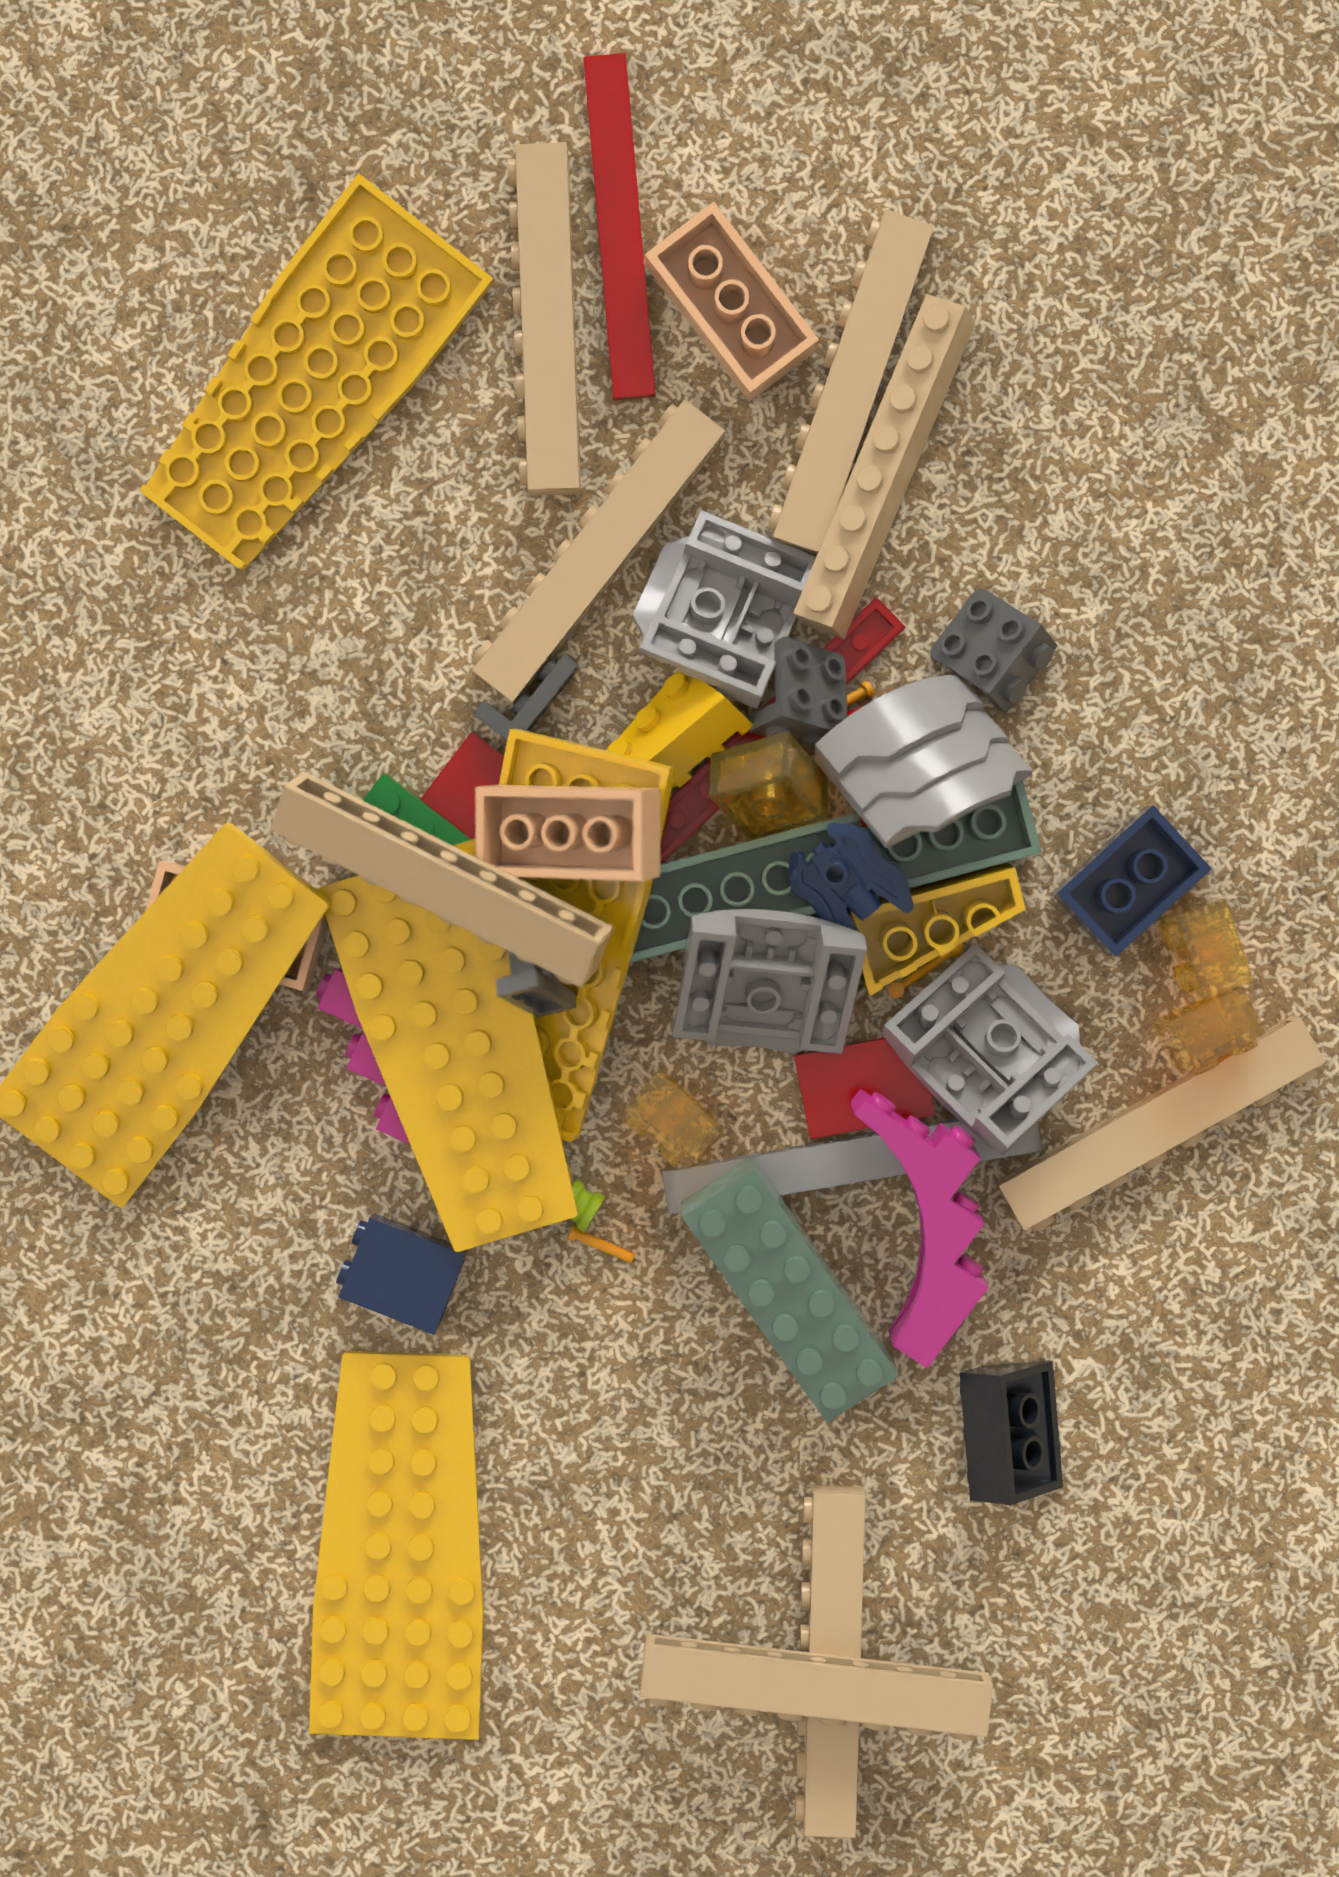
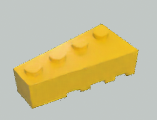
(681, 726)
(941, 919)

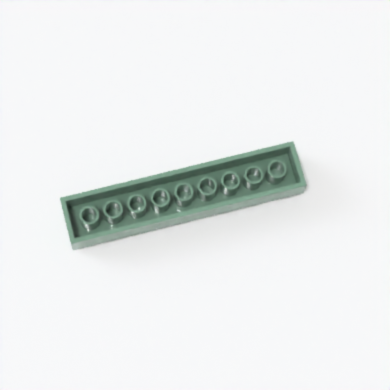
(758, 877)

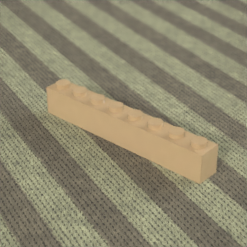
(547, 319)
(852, 381)
(885, 466)
(599, 550)
(441, 879)
(1158, 1124)
(832, 1629)
(816, 1686)

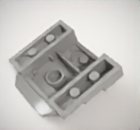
(722, 605)
(920, 758)
(769, 981)
(990, 1047)

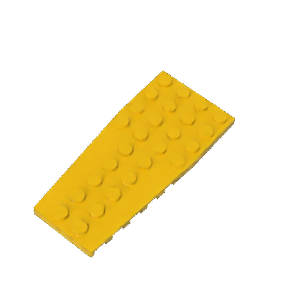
(315, 371)
(161, 1015)
(577, 1037)
(455, 1063)
(400, 1554)

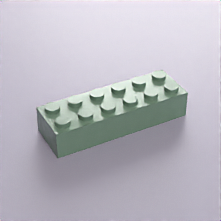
(789, 1289)

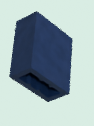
(400, 1273)

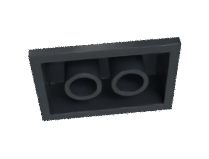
(1011, 1431)

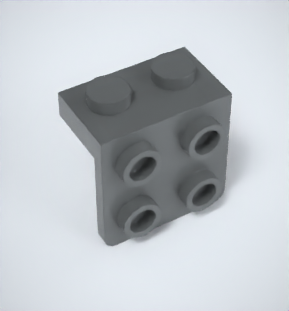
(994, 648)
(808, 693)

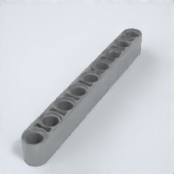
(822, 1164)

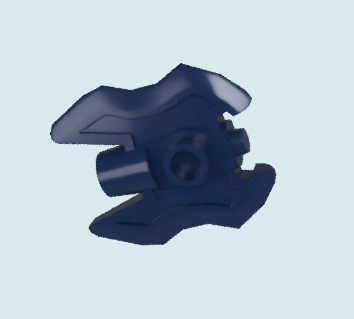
(845, 877)

